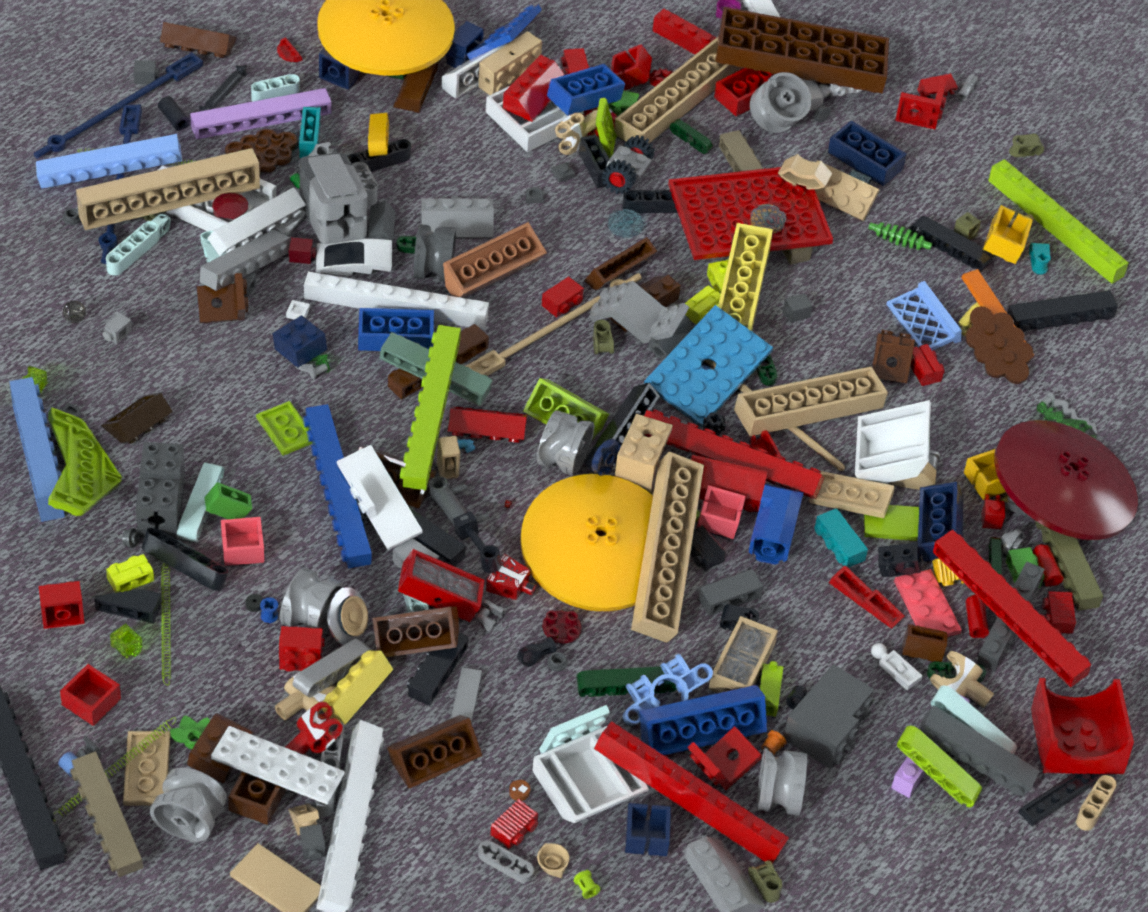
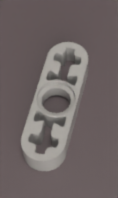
(503, 853)

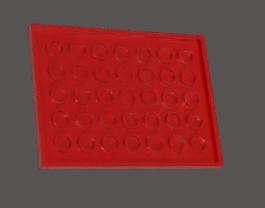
(715, 204)

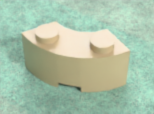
(805, 173)

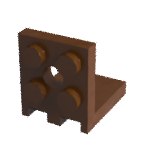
(232, 298)
(893, 346)

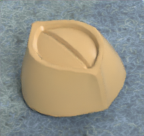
(553, 859)

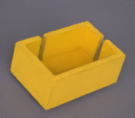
(1007, 241)
(981, 472)

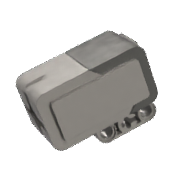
(334, 186)

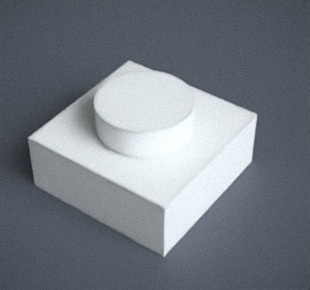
(297, 309)

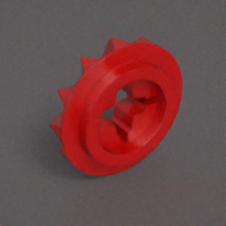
(655, 77)

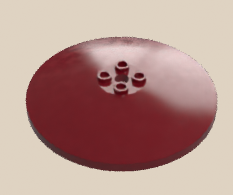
(1037, 473)

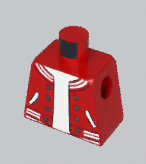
(510, 579)

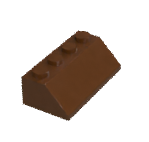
(198, 39)
(662, 289)
(393, 466)
(416, 631)
(435, 751)

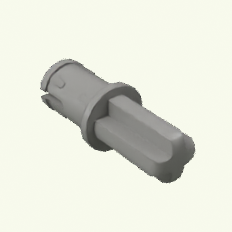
(967, 87)

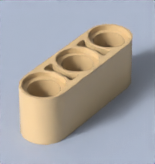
(1096, 802)

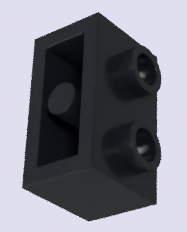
(899, 559)

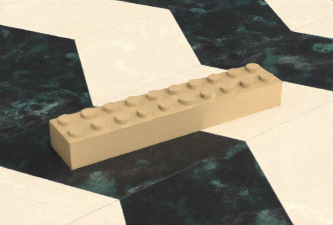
(673, 96)
(167, 188)
(667, 547)

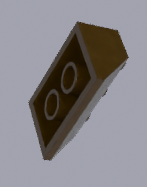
(138, 418)

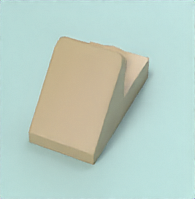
(303, 816)

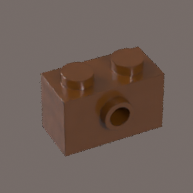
(924, 643)

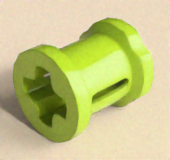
(586, 884)

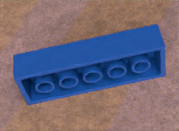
(703, 720)

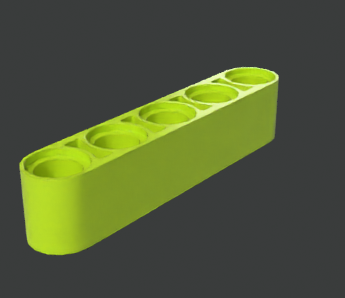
(939, 766)

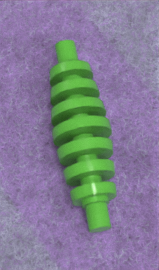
(906, 238)

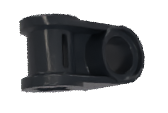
(732, 613)

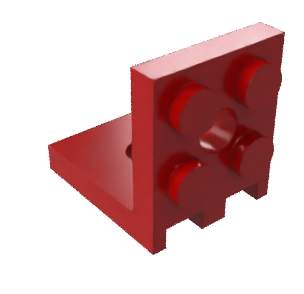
(928, 108)
(716, 761)

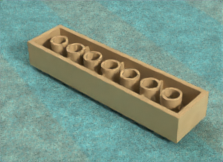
(810, 401)

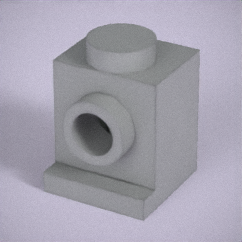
(117, 328)

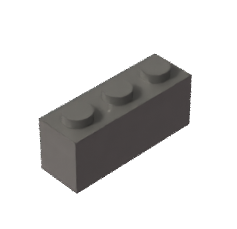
(731, 590)

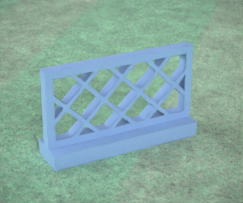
(936, 309)

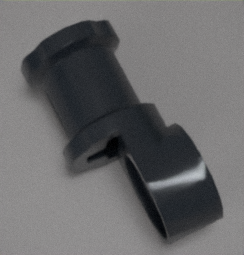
(538, 650)

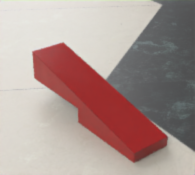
(870, 600)

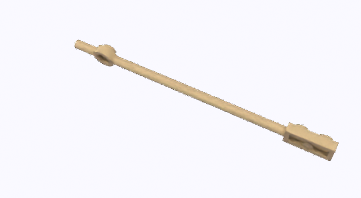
(493, 361)

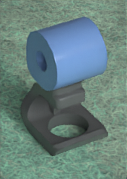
(65, 761)

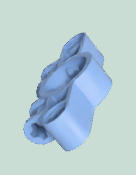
(684, 678)

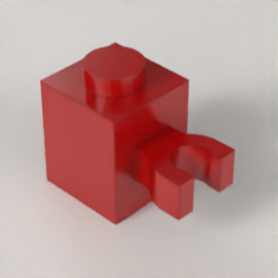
(993, 513)

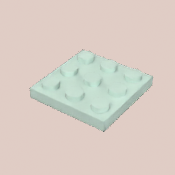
(575, 728)

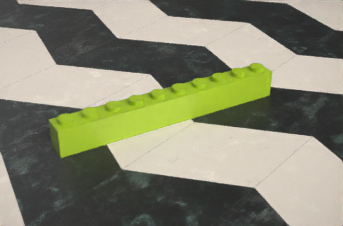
(1058, 221)
(431, 408)

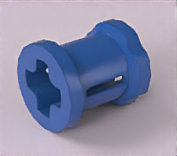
(269, 610)

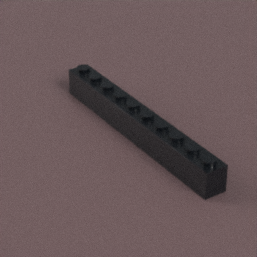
(26, 791)

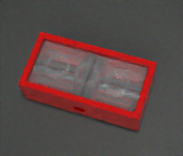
(441, 584)

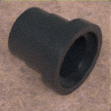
(796, 696)

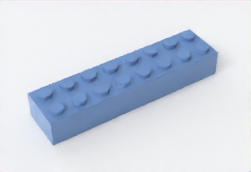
(35, 443)

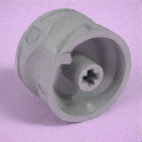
(780, 102)
(565, 443)
(308, 600)
(782, 781)
(188, 804)

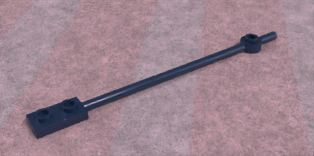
(176, 71)
(129, 125)

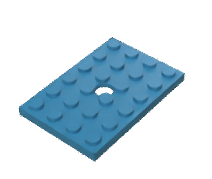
(700, 391)

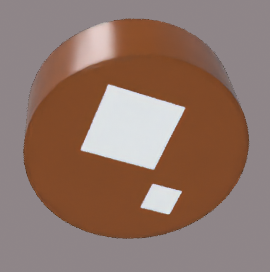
(519, 790)

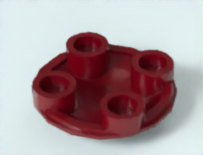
(230, 205)
(562, 626)

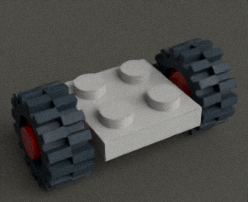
(628, 164)

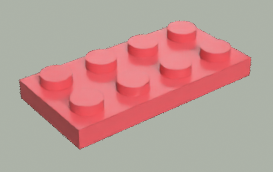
(927, 602)

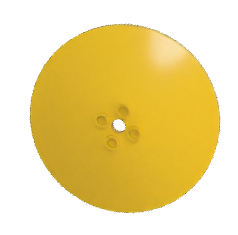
(396, 44)
(568, 554)

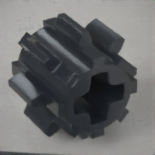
(714, 422)

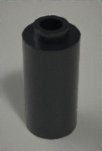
(173, 113)

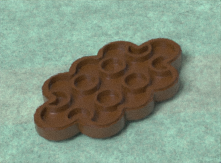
(269, 148)
(999, 345)

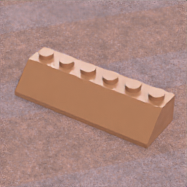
(492, 261)

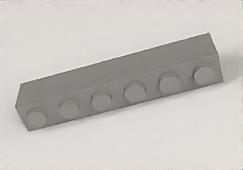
(244, 259)

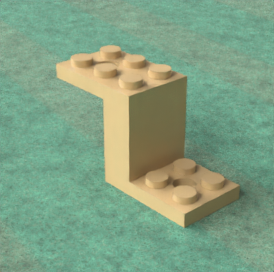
(639, 454)

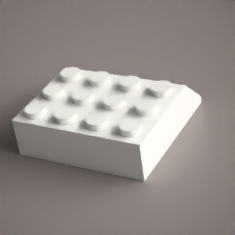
(524, 132)
(893, 443)
(583, 779)

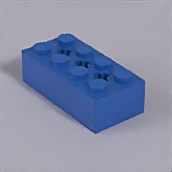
(584, 89)
(378, 323)

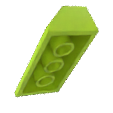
(550, 397)

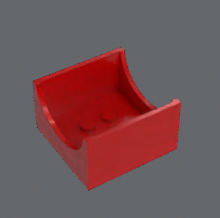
(1082, 732)

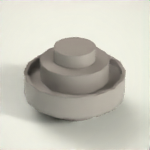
(1012, 540)

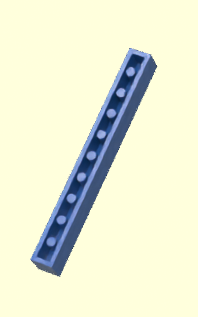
(341, 504)

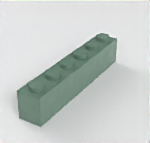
(413, 358)

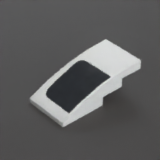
(354, 256)

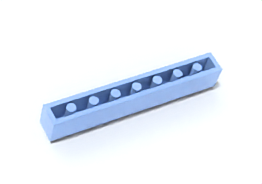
(108, 161)

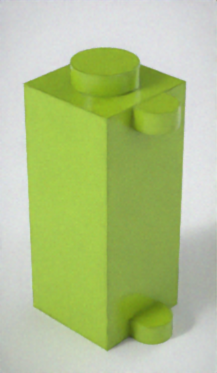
(771, 685)

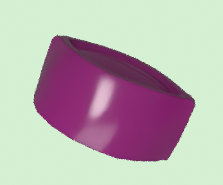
(726, 3)

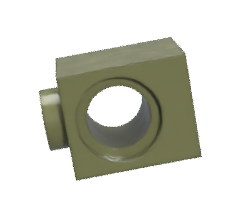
(967, 226)

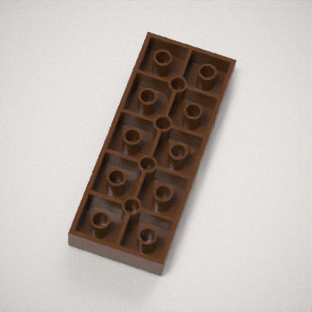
(803, 50)

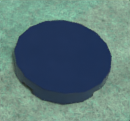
(605, 457)

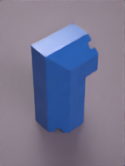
(775, 524)

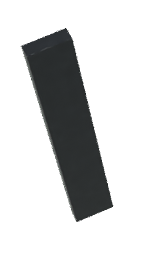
(1057, 797)

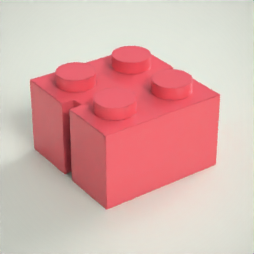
(721, 511)
(242, 541)

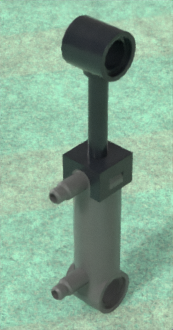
(464, 522)

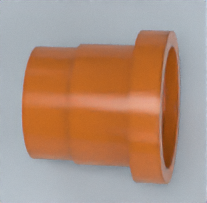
(774, 742)

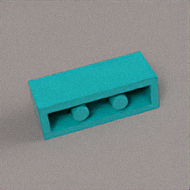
(309, 130)
(840, 538)

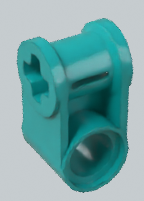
(1039, 257)

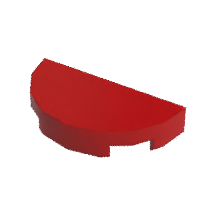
(287, 51)

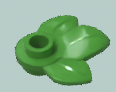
(188, 731)

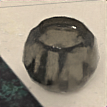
(74, 311)

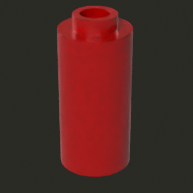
(1046, 560)
(977, 617)

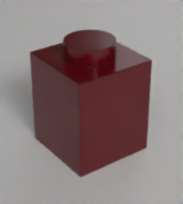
(301, 250)

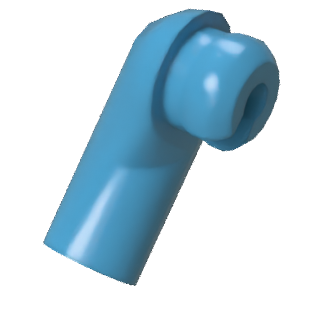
(467, 444)

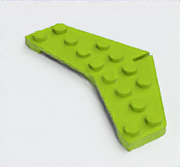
(88, 469)

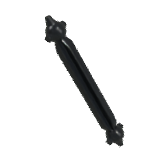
(224, 89)

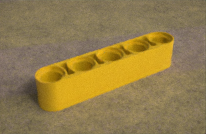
(378, 134)

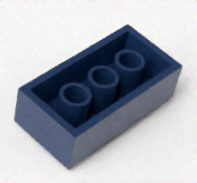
(867, 153)
(938, 514)

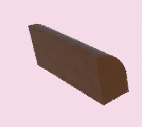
(415, 89)
(621, 264)

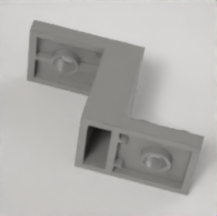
(638, 312)

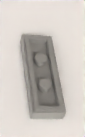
(467, 693)

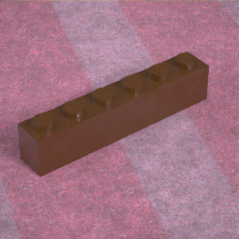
(472, 343)

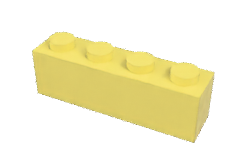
(358, 685)

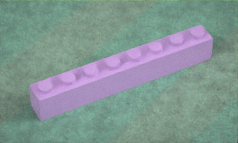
(257, 113)

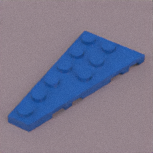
(506, 33)

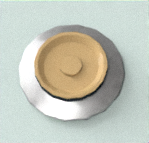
(347, 615)

